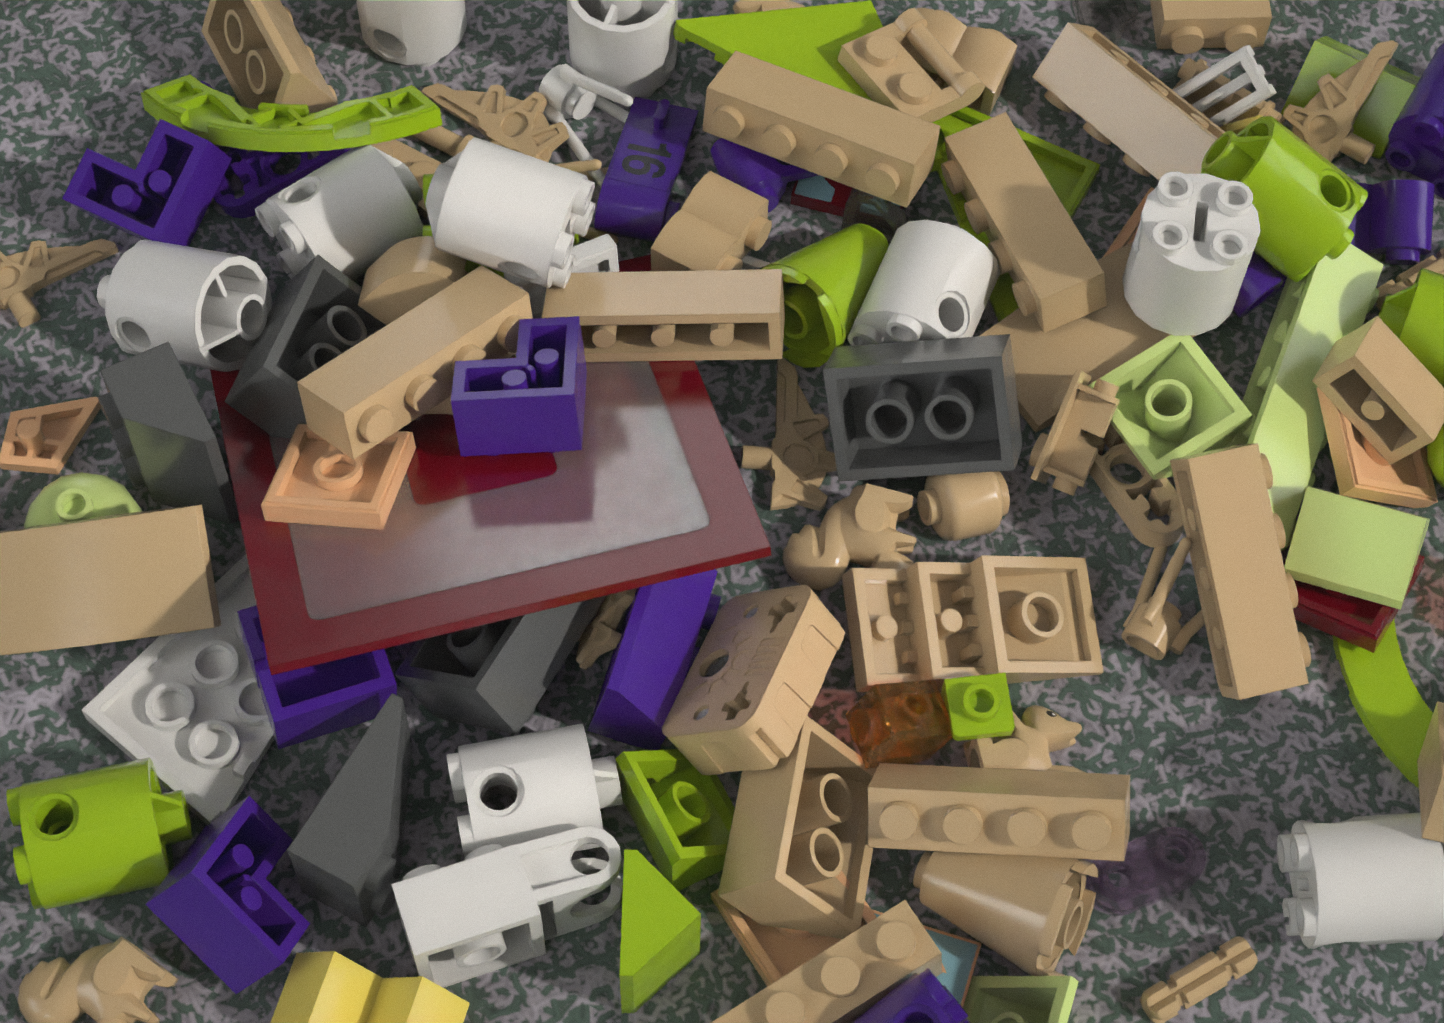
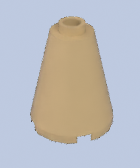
(1011, 902)

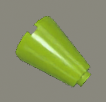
(826, 290)

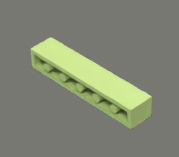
(1281, 389)

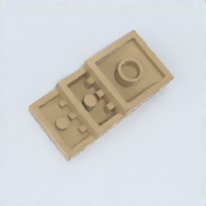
(1089, 344)
(106, 580)
(972, 620)

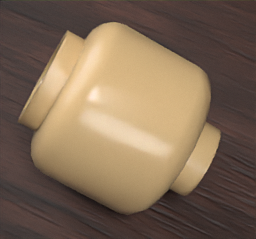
(964, 504)

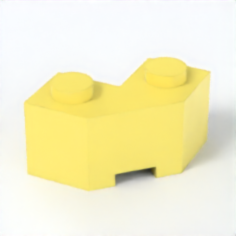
(338, 990)

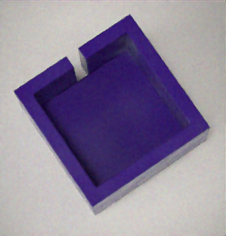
(317, 697)

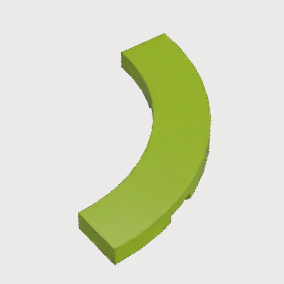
(290, 126)
(1386, 700)

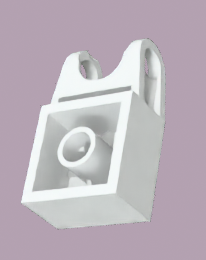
(504, 903)

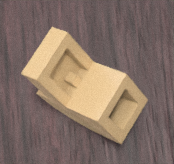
(407, 277)

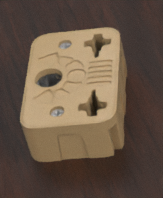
(754, 680)

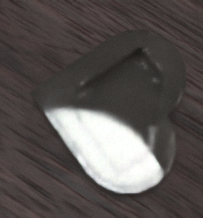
(1107, 16)
(874, 212)

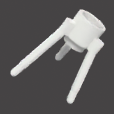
(574, 97)

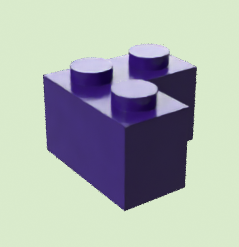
(163, 194)
(524, 400)
(224, 902)

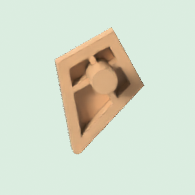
(46, 435)

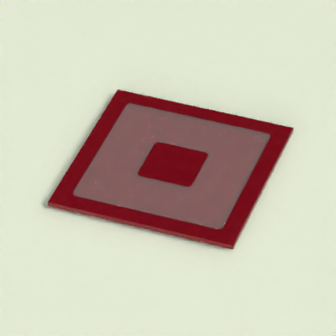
(505, 531)

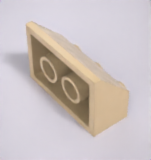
(264, 55)
(797, 833)

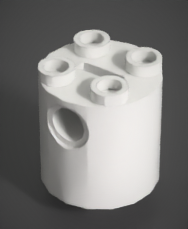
(412, 29)
(624, 42)
(344, 212)
(510, 212)
(1190, 252)
(927, 286)
(188, 296)
(547, 776)
(1363, 881)

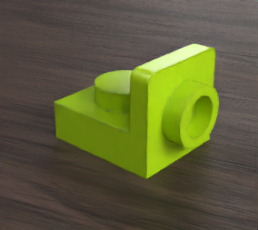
(978, 706)

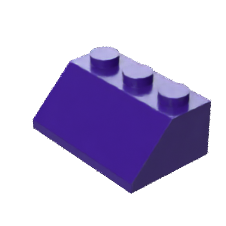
(653, 658)

